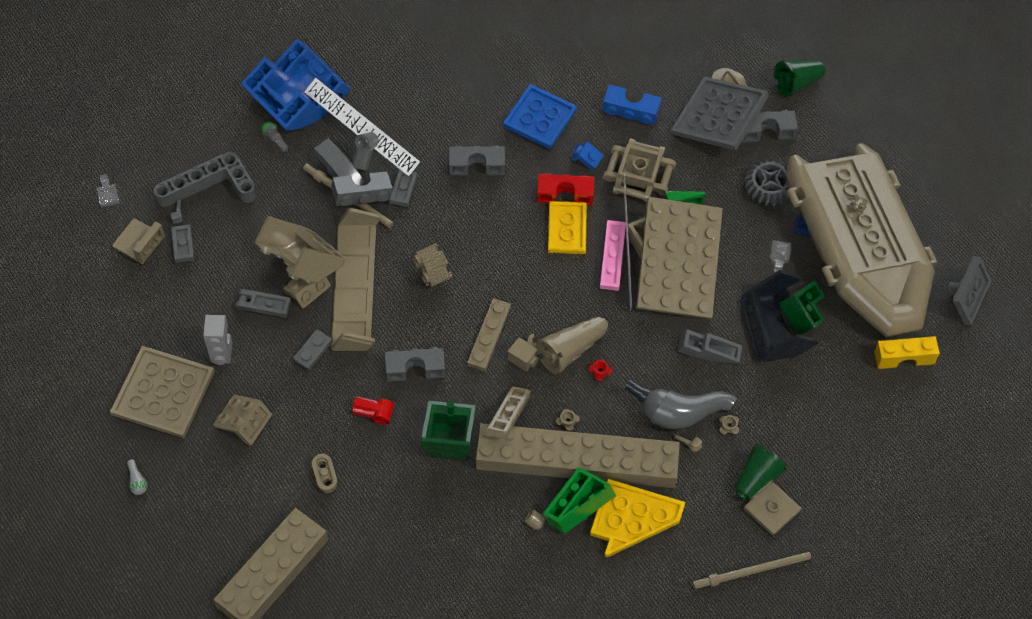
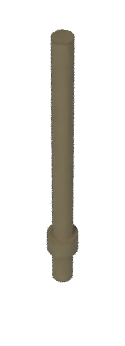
(320, 176)
(714, 579)

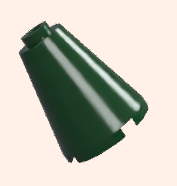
(797, 75)
(758, 472)

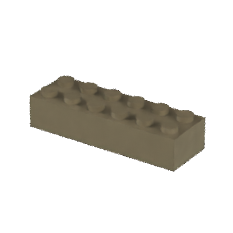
(272, 568)

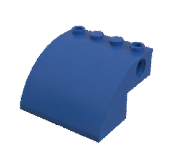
(283, 84)

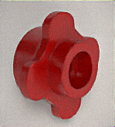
(600, 364)

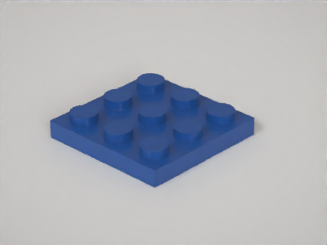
(540, 116)

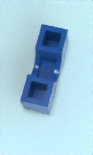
(644, 110)

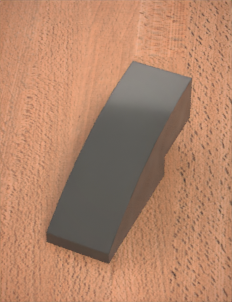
(336, 161)
(709, 347)

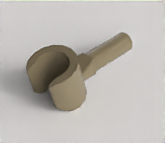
(693, 445)

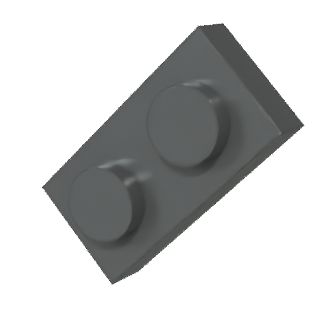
(403, 189)
(182, 243)
(312, 350)

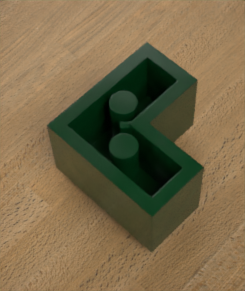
(801, 308)

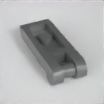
(263, 303)

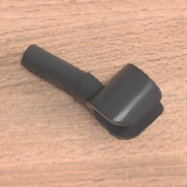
(176, 216)

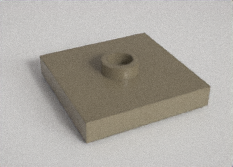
(772, 508)

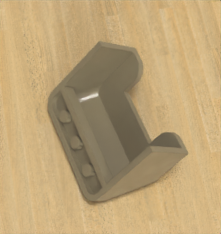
(301, 248)

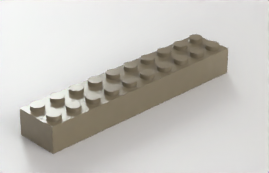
(562, 452)

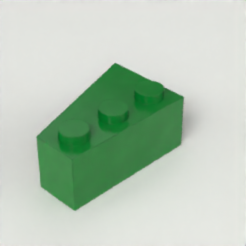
(578, 500)

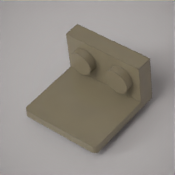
(139, 240)
(244, 417)

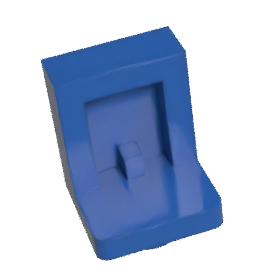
(587, 155)

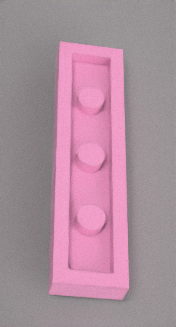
(613, 255)

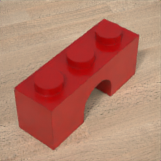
(579, 186)

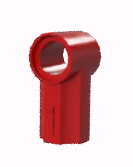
(378, 410)

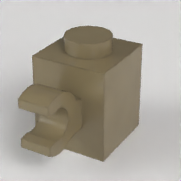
(524, 353)

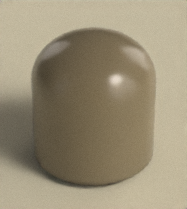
(534, 520)

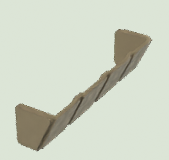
(354, 282)

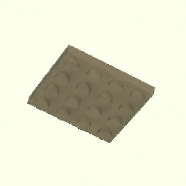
(162, 391)

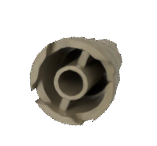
(569, 343)

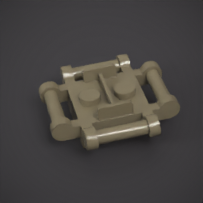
(640, 167)

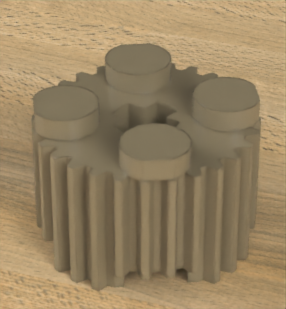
(432, 265)

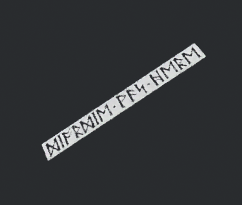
(361, 125)

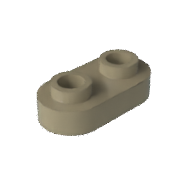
(324, 474)

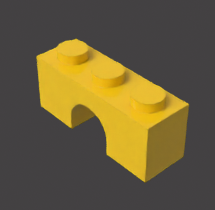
(892, 352)

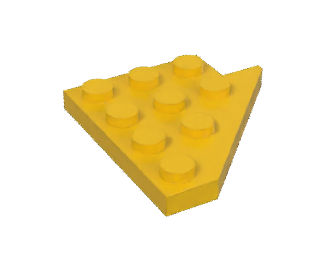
(634, 517)

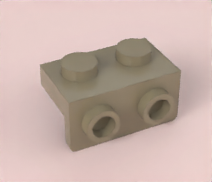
(304, 291)

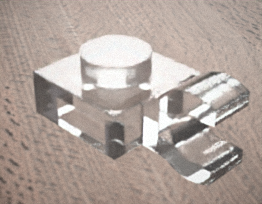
(107, 193)
(780, 253)

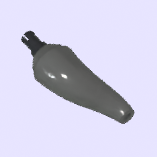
(678, 410)

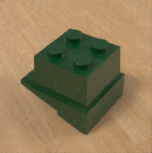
(448, 429)

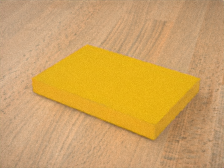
(567, 227)

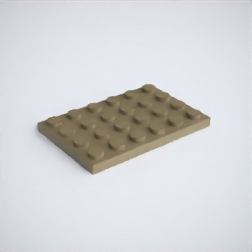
(679, 258)

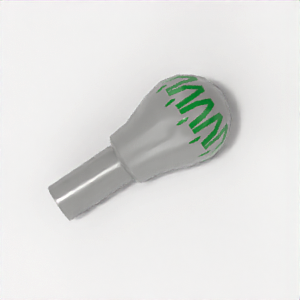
(137, 483)

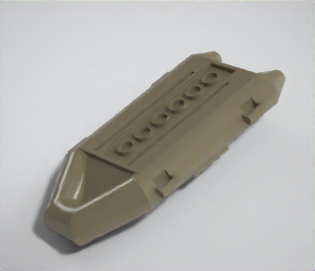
(866, 252)

